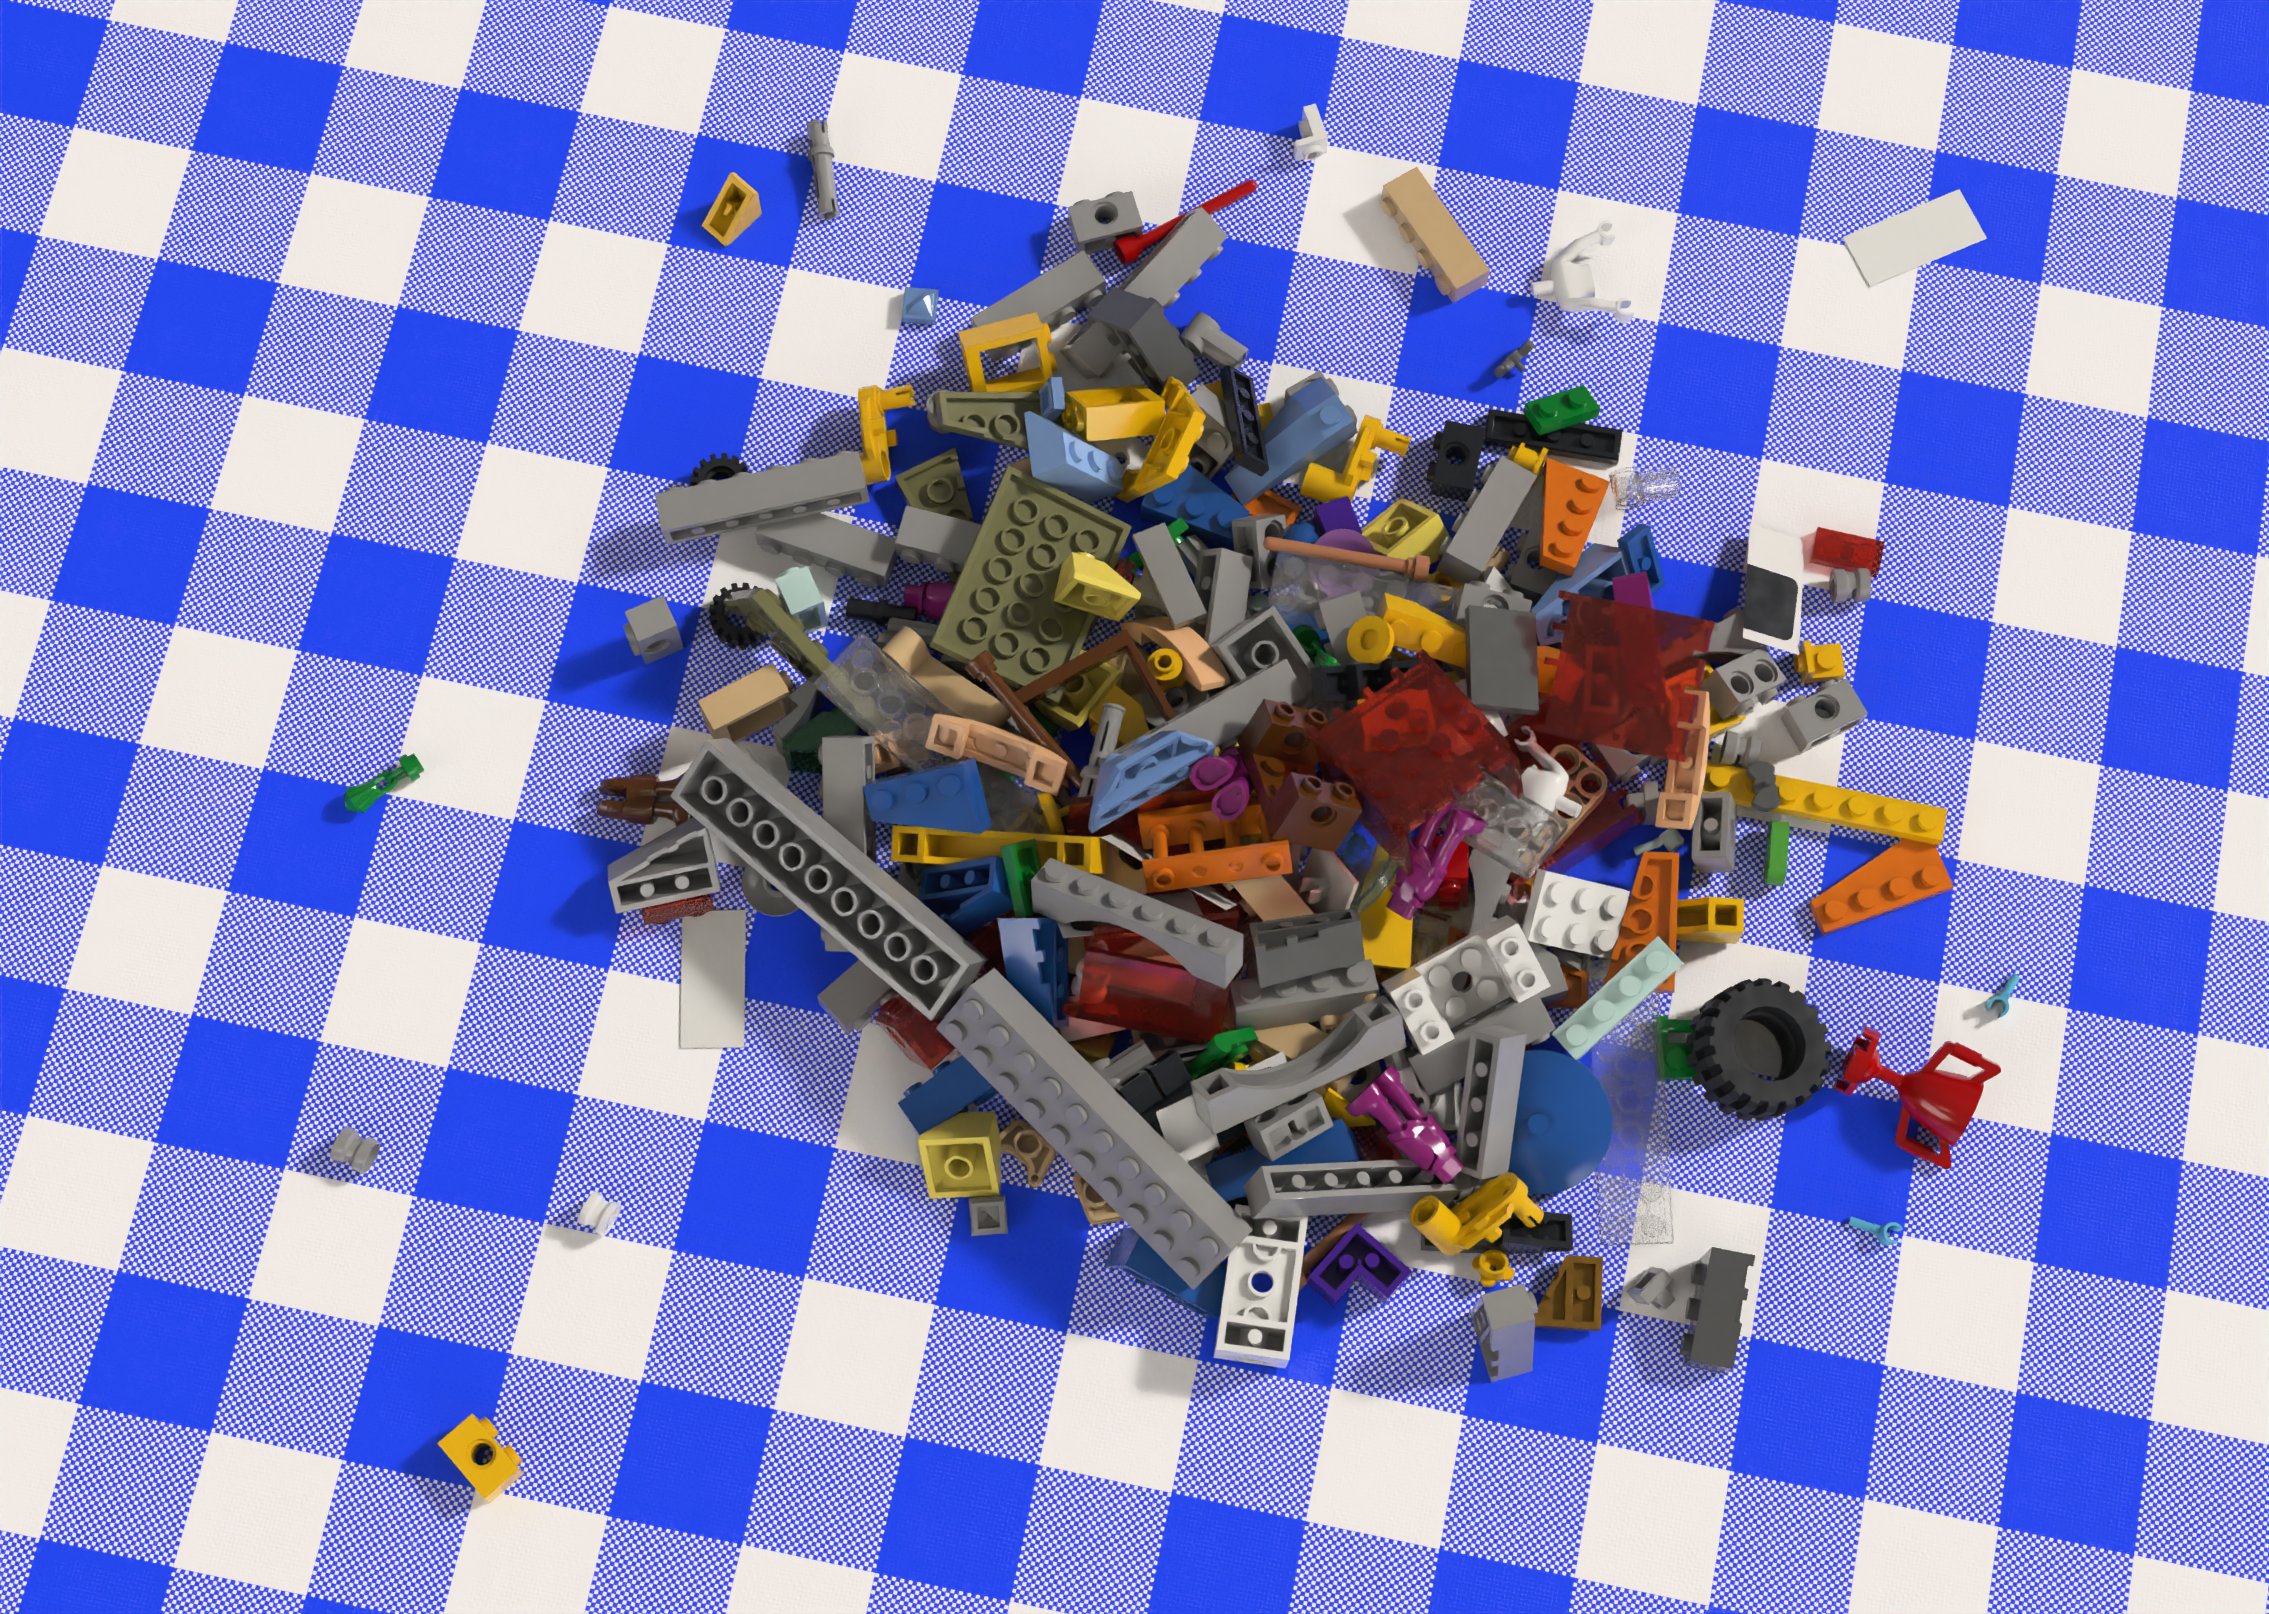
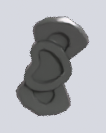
(1514, 359)
(1764, 786)

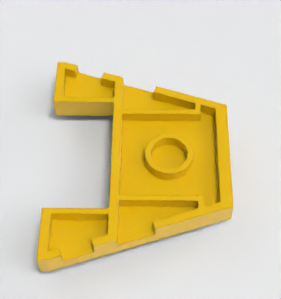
(1171, 446)

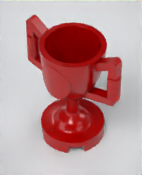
(1932, 1097)

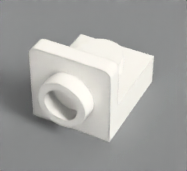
(1313, 135)

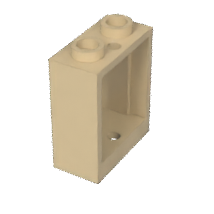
(748, 704)

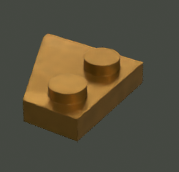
(1573, 1296)

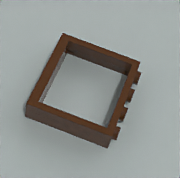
(1083, 664)

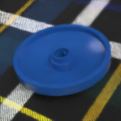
(1559, 1123)

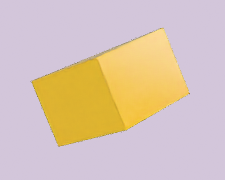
(733, 210)

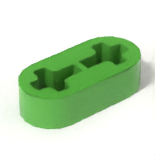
(1776, 853)

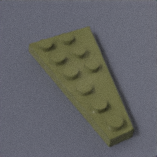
(786, 631)

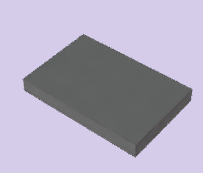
(1501, 659)

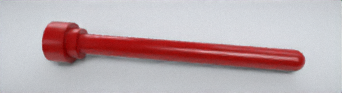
(1129, 248)

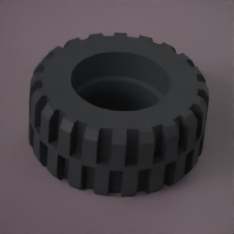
(1794, 1028)

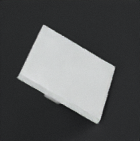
(1326, 882)

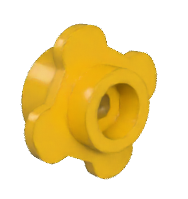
(1493, 1259)

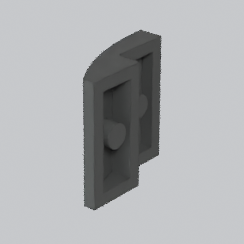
(805, 705)

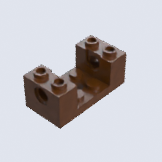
(1284, 778)

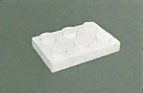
(1574, 914)

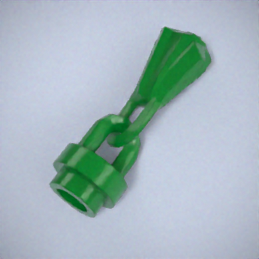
(1309, 641)
(362, 796)

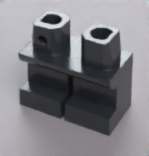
(1170, 1079)

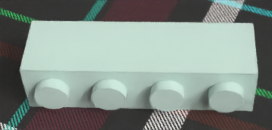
(1617, 998)

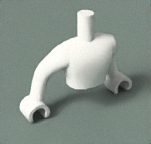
(1574, 283)
(1546, 786)

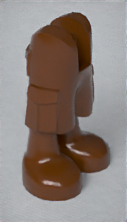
(641, 800)

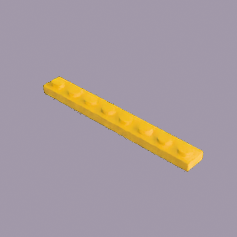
(1835, 805)

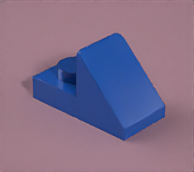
(1643, 555)

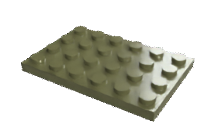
(1012, 578)

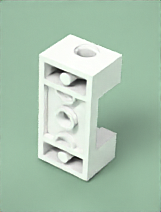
(1498, 965)
(1257, 1324)

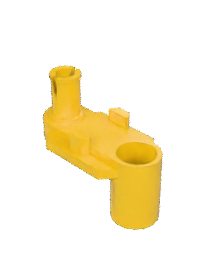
(875, 438)
(1328, 485)
(1476, 1215)

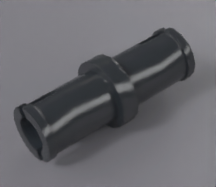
(878, 611)

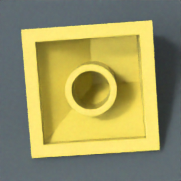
(1406, 531)
(1094, 587)
(1081, 697)
(962, 1156)

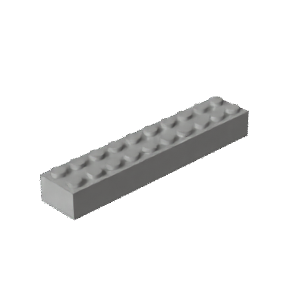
(828, 878)
(1093, 1128)

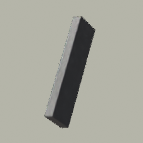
(1244, 420)
(1575, 442)

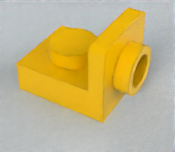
(1819, 662)

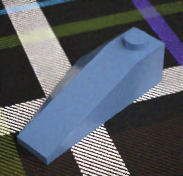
(1297, 435)
(1590, 578)

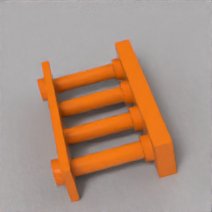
(1199, 868)

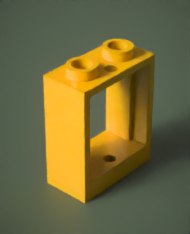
(1001, 334)
(1114, 412)

